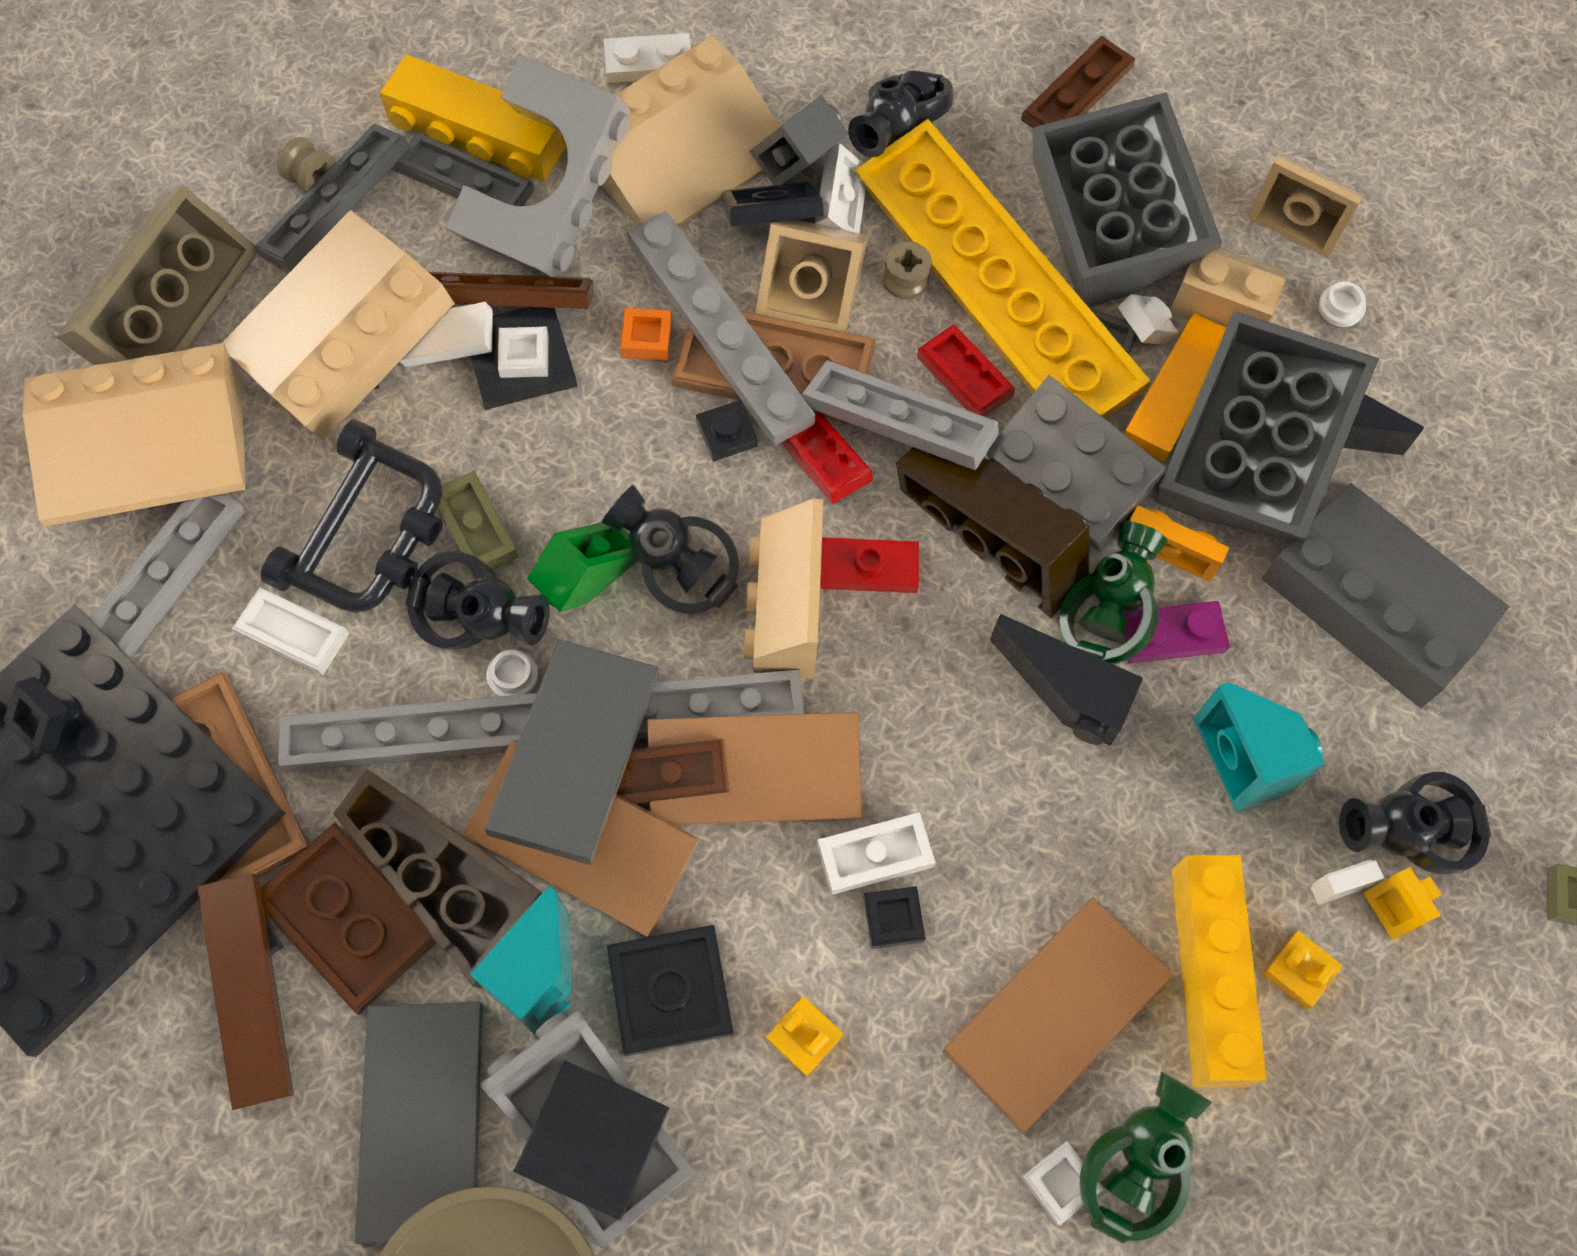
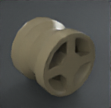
(302, 163)
(897, 274)

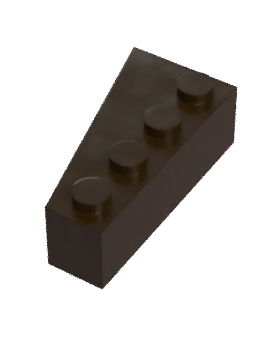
(1002, 517)
(436, 871)

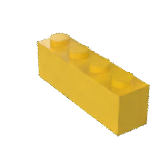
(469, 118)
(1218, 972)

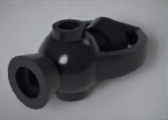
(898, 107)
(690, 564)
(483, 607)
(1412, 824)

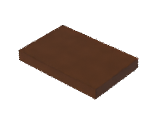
(345, 918)

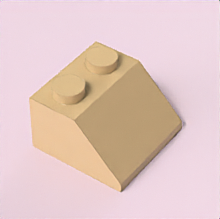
(1305, 205)
(811, 274)
(1226, 284)

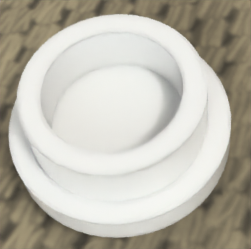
(1342, 304)
(512, 673)

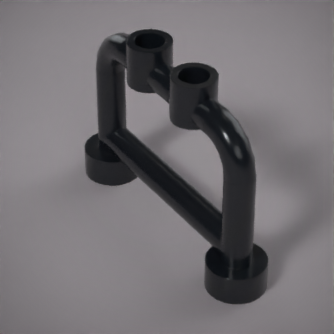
(394, 567)

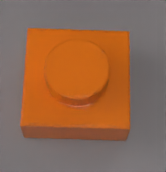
(646, 334)

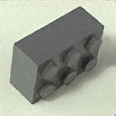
(1077, 460)

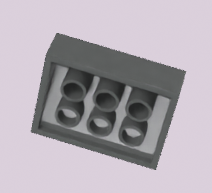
(1123, 197)
(1266, 429)
(1386, 595)

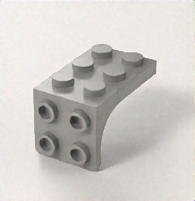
(523, 1083)

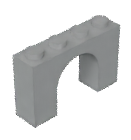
(545, 232)

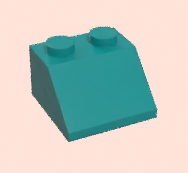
(1256, 745)
(532, 964)

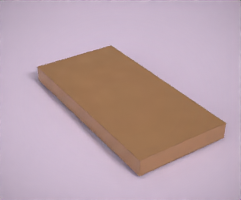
(794, 345)
(222, 716)
(775, 767)
(631, 870)
(1057, 1014)

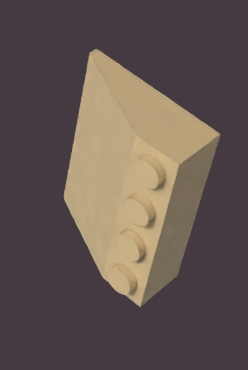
(688, 135)
(338, 324)
(134, 434)

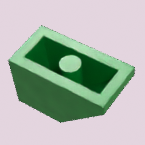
(581, 564)

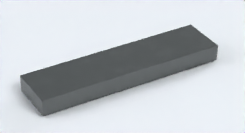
(332, 197)

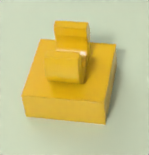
(1403, 902)
(1302, 970)
(804, 1036)

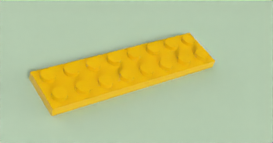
(999, 272)

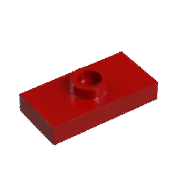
(965, 371)
(828, 460)
(869, 565)

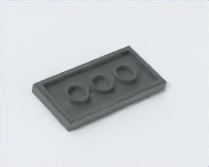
(573, 752)
(417, 1111)

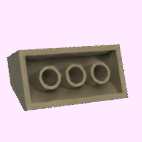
(160, 283)

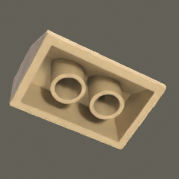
(786, 590)

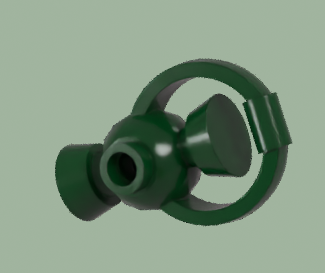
(1121, 585)
(1155, 1147)

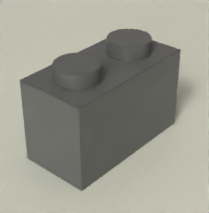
(800, 141)

